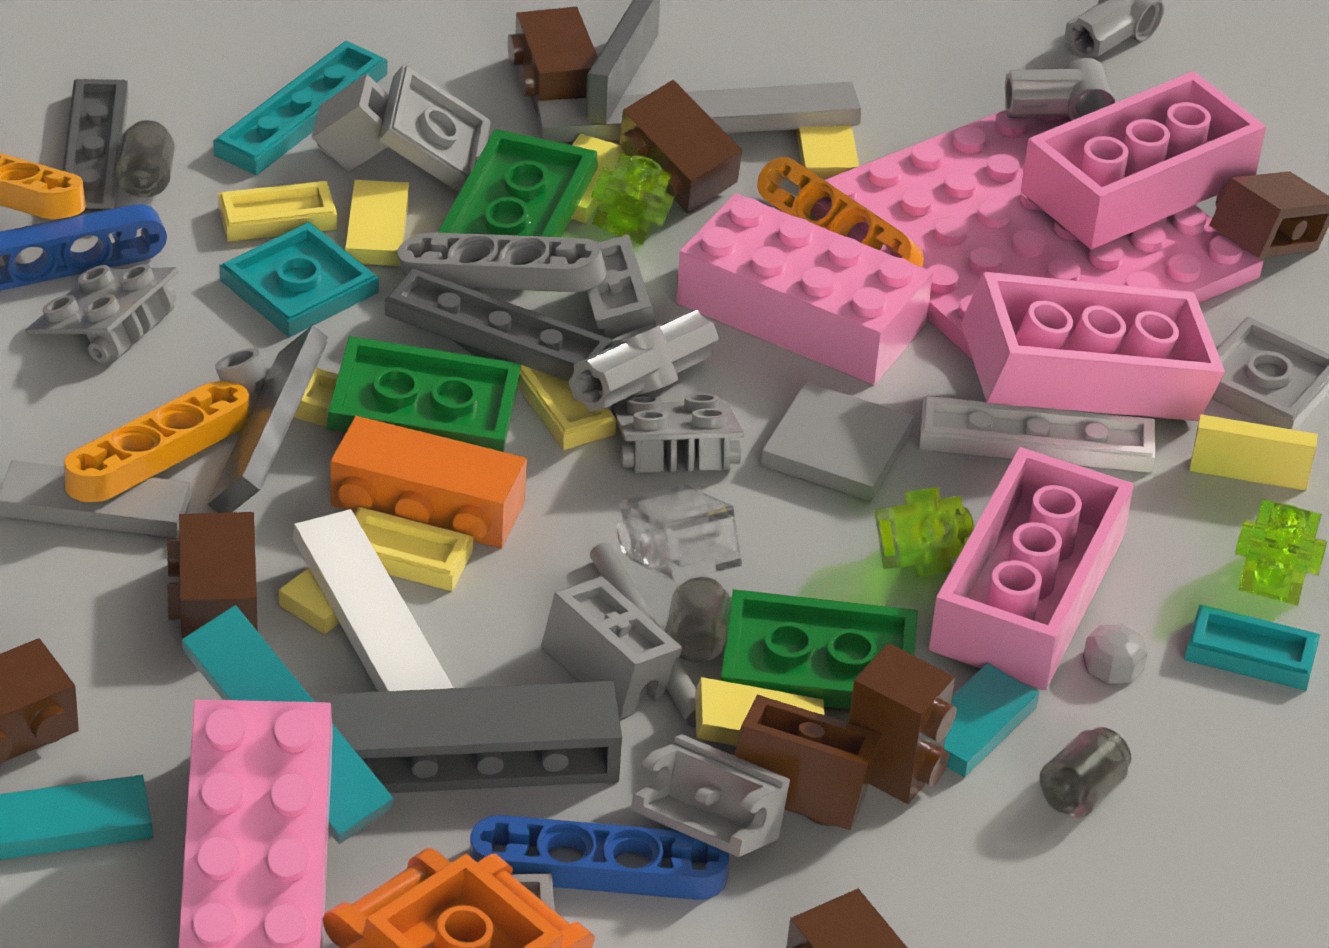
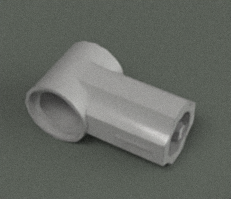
(1112, 23)
(1058, 92)

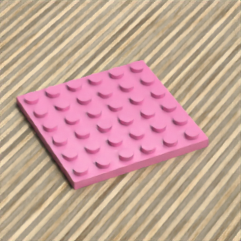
(969, 217)

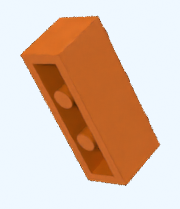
(428, 480)

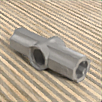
(643, 360)

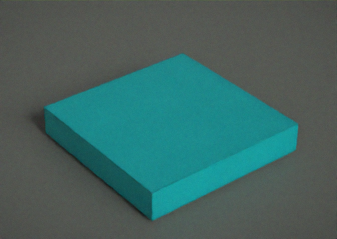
(299, 279)

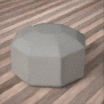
(1115, 654)

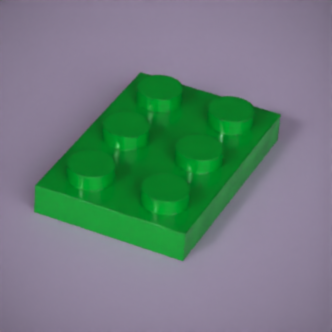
(522, 188)
(425, 391)
(809, 643)

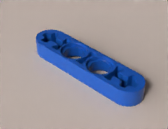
(59, 235)
(600, 847)

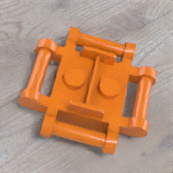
(452, 908)

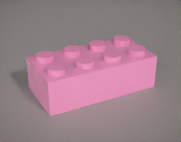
(1141, 159)
(804, 288)
(1091, 347)
(1031, 567)
(257, 825)

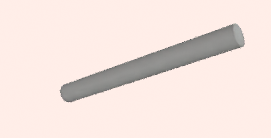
(612, 569)

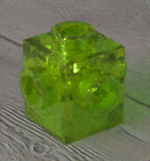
(632, 197)
(923, 531)
(1283, 539)

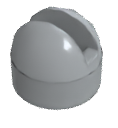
(243, 368)

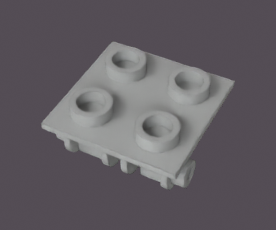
(110, 308)
(700, 417)

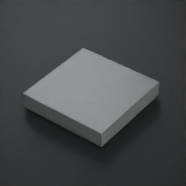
(433, 128)
(1271, 375)
(837, 441)

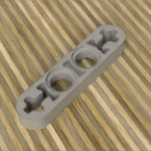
(557, 262)

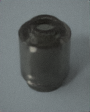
(145, 159)
(699, 619)
(1085, 771)

